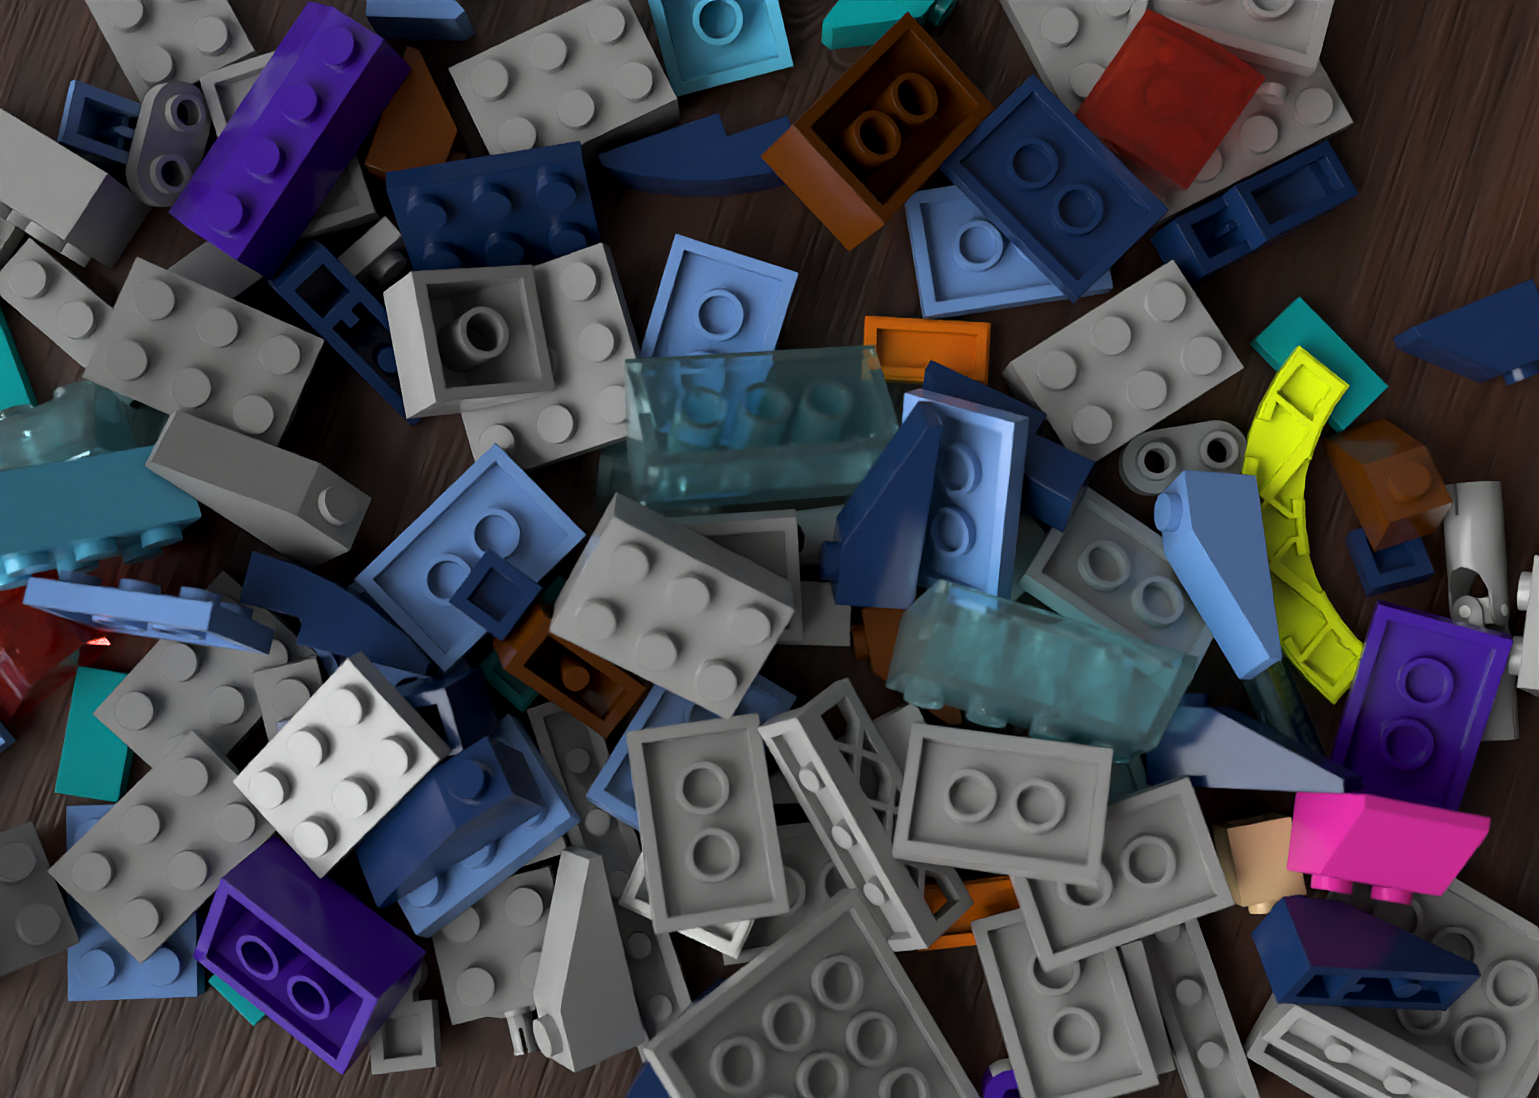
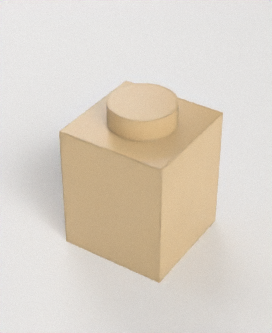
(1255, 860)

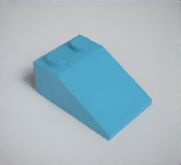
(719, 41)

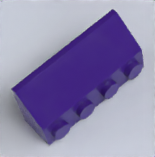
(291, 138)

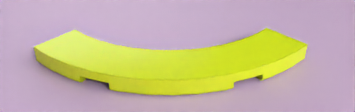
(1279, 456)

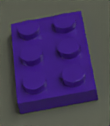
(1419, 705)

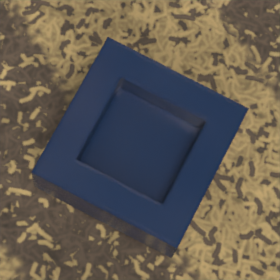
(1390, 567)
(496, 595)

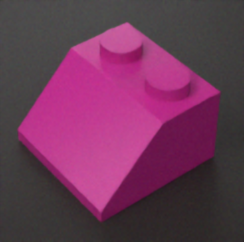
(1380, 844)

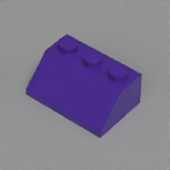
(306, 952)

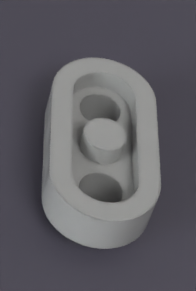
(165, 139)
(1182, 450)

